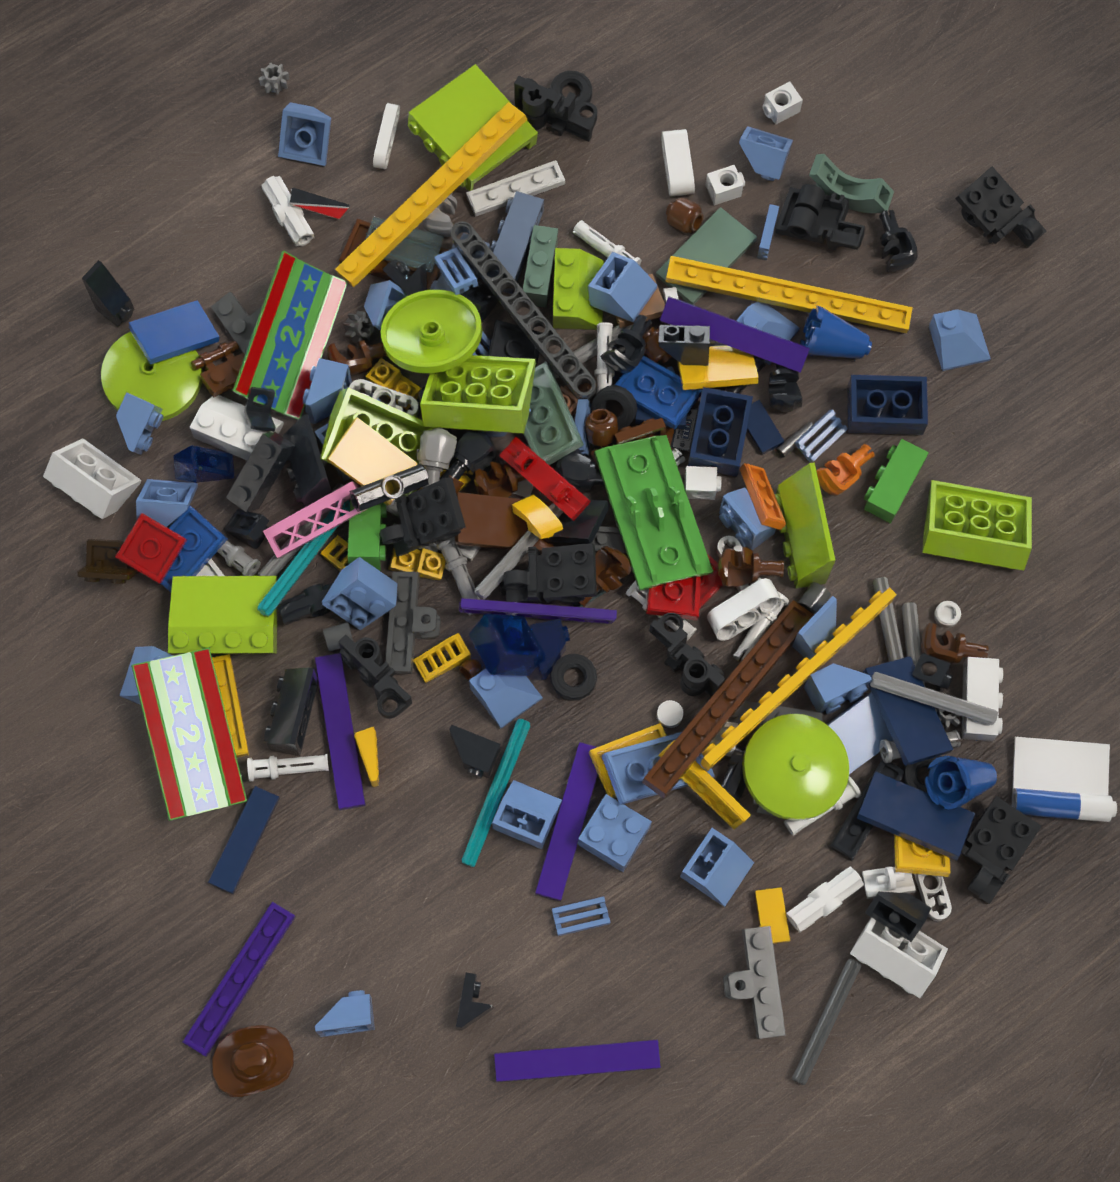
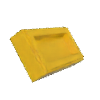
(772, 913)

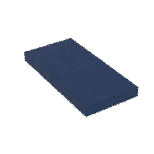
(911, 723)
(915, 816)

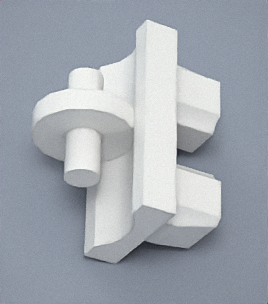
(887, 881)

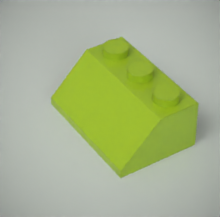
(571, 296)

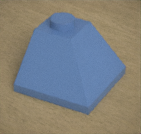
(304, 134)
(765, 152)
(381, 299)
(769, 320)
(958, 339)
(165, 500)
(817, 630)
(504, 695)
(348, 1016)

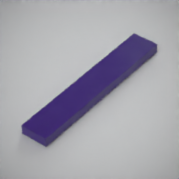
(737, 334)
(538, 611)
(340, 731)
(568, 825)
(239, 979)
(577, 1061)

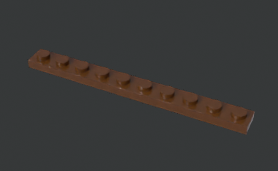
(726, 700)

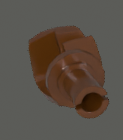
(361, 358)
(499, 481)
(745, 567)
(610, 568)
(953, 649)

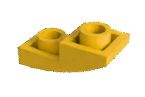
(391, 377)
(539, 517)
(425, 562)

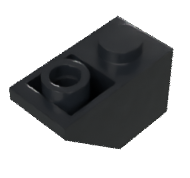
(686, 343)

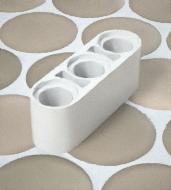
(677, 162)
(744, 609)

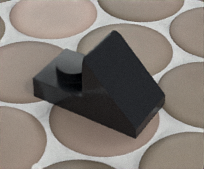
(408, 283)
(482, 299)
(247, 527)
(469, 1010)

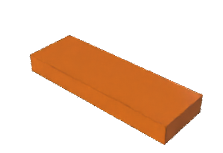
(762, 496)

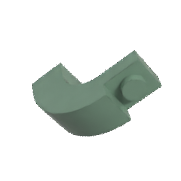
(863, 194)

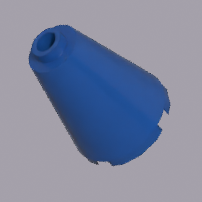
(833, 336)
(958, 780)

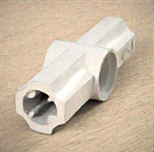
(287, 215)
(825, 899)

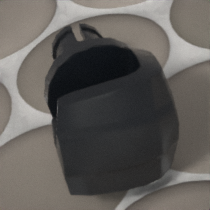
(897, 242)
(629, 347)
(783, 389)
(469, 451)
(579, 471)

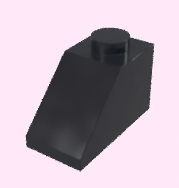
(475, 752)
(899, 913)

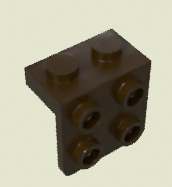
(103, 563)

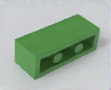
(894, 480)
(365, 536)

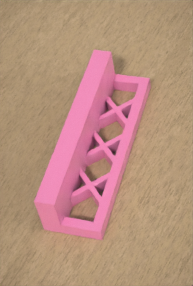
(307, 515)

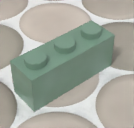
(540, 264)

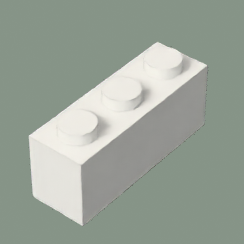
(981, 687)

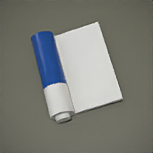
(1062, 779)

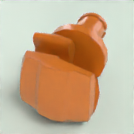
(845, 471)

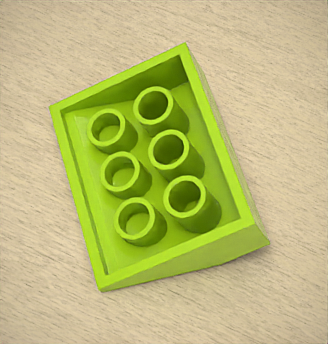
(480, 395)
(392, 424)
(978, 525)
(806, 528)
(221, 615)

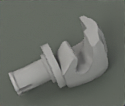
(439, 222)
(436, 452)

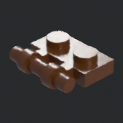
(223, 376)

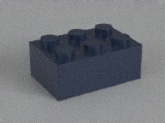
(887, 404)
(720, 431)

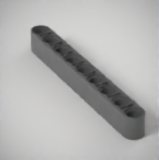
(517, 301)

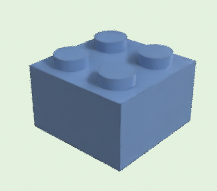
(614, 833)

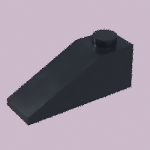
(107, 294)

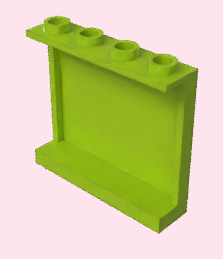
(458, 113)

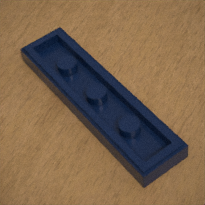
(244, 840)

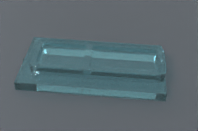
(415, 249)

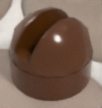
(470, 668)

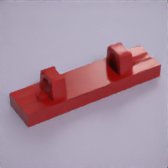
(545, 478)

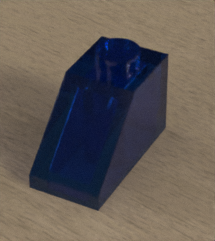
(203, 465)
(553, 641)

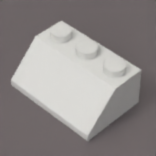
(225, 426)
(91, 478)
(895, 958)

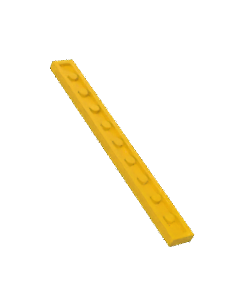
(431, 194)
(788, 294)
(789, 684)

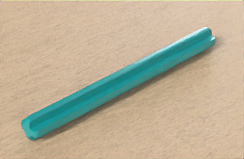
(297, 566)
(495, 793)

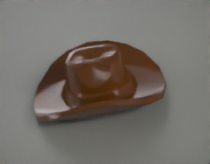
(252, 1060)

